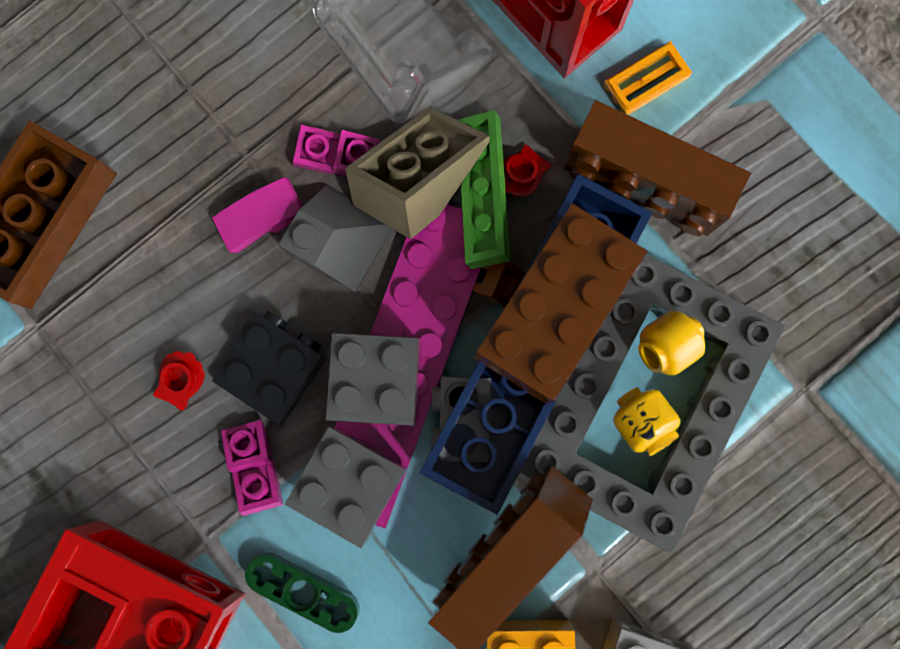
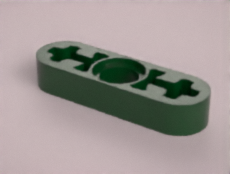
(279, 569)

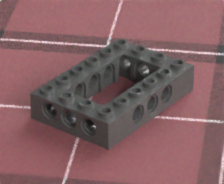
(707, 426)

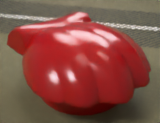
(524, 172)
(179, 378)

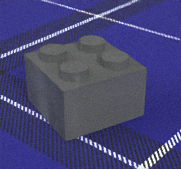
(373, 379)
(346, 486)

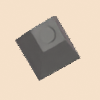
(335, 238)

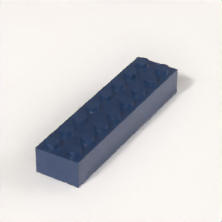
(514, 413)

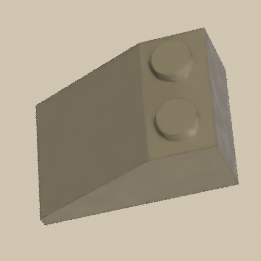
(415, 171)

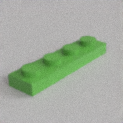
(485, 199)

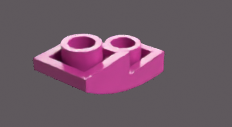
(330, 151)
(258, 213)
(253, 467)

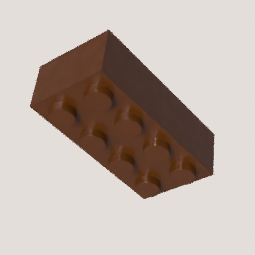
(656, 170)
(44, 205)
(560, 305)
(510, 559)

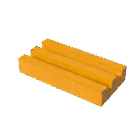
(620, 96)

